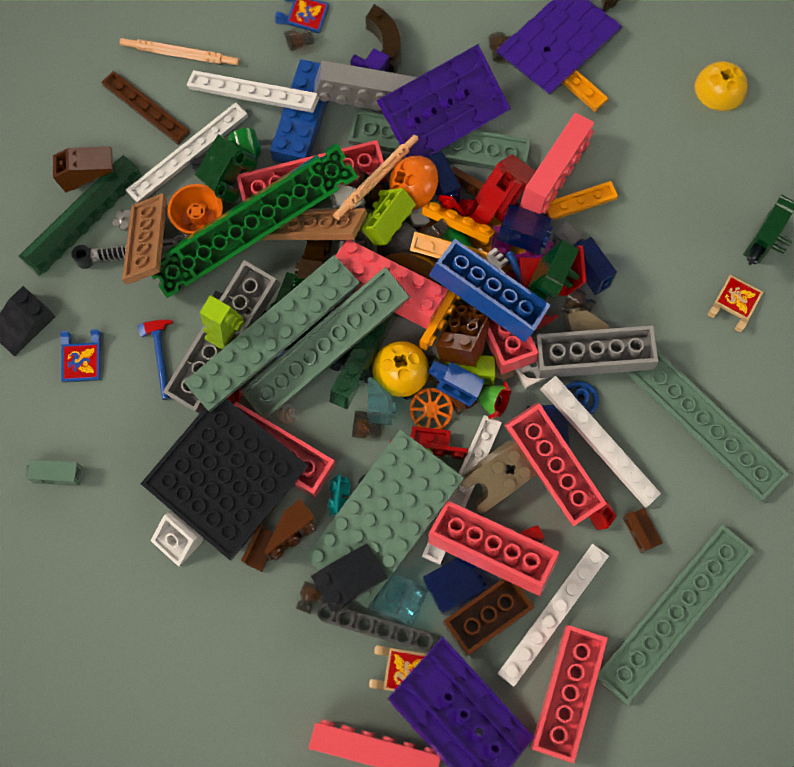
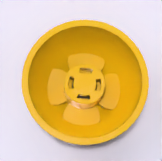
(721, 86)
(396, 376)

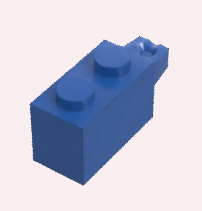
(457, 382)

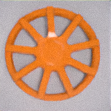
(431, 409)

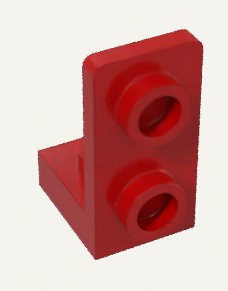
(463, 208)

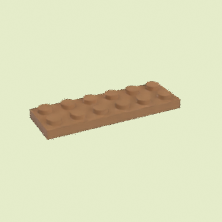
(321, 225)
(145, 239)

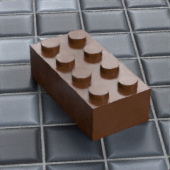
(487, 616)

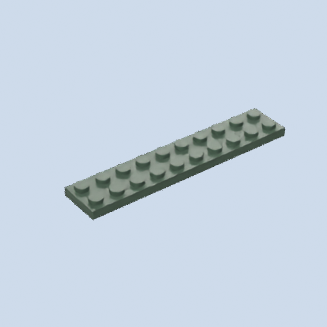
(474, 149)
(272, 333)
(325, 343)
(711, 427)
(674, 614)

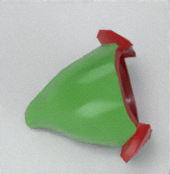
(492, 396)

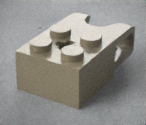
(492, 476)

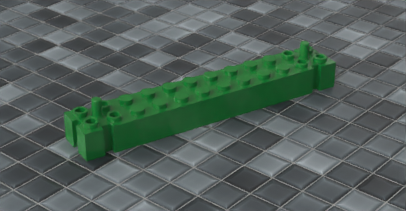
(253, 219)

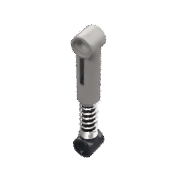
(95, 255)

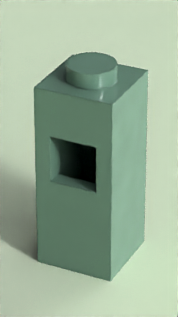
(54, 472)

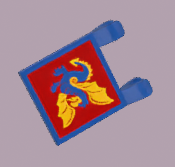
(304, 15)
(80, 360)

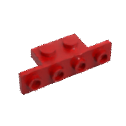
(437, 441)

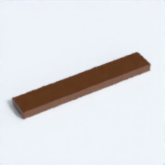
(145, 107)

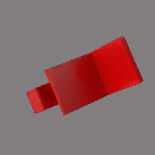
(502, 189)
(529, 265)

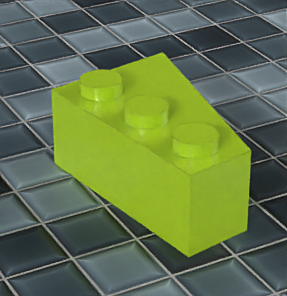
(388, 215)
(220, 322)

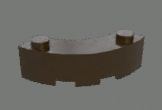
(386, 31)
(313, 257)
(415, 262)

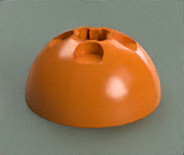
(418, 178)
(192, 202)

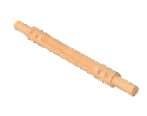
(178, 51)
(375, 177)

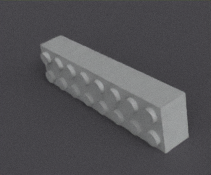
(246, 294)

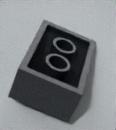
(22, 320)
(349, 577)

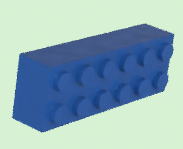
(299, 128)
(489, 290)

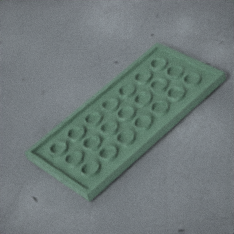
(389, 508)

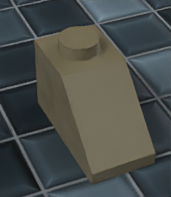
(583, 320)

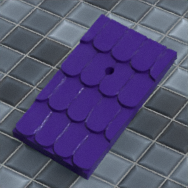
(569, 32)
(445, 103)
(451, 704)

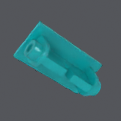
(338, 487)

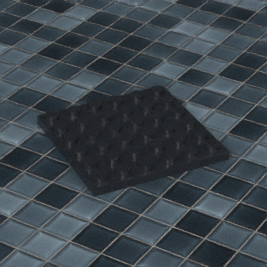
(224, 477)

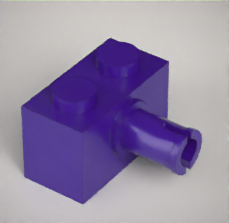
(376, 60)

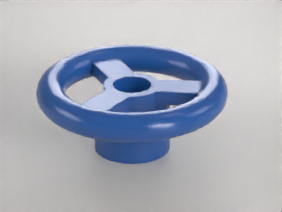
(585, 395)

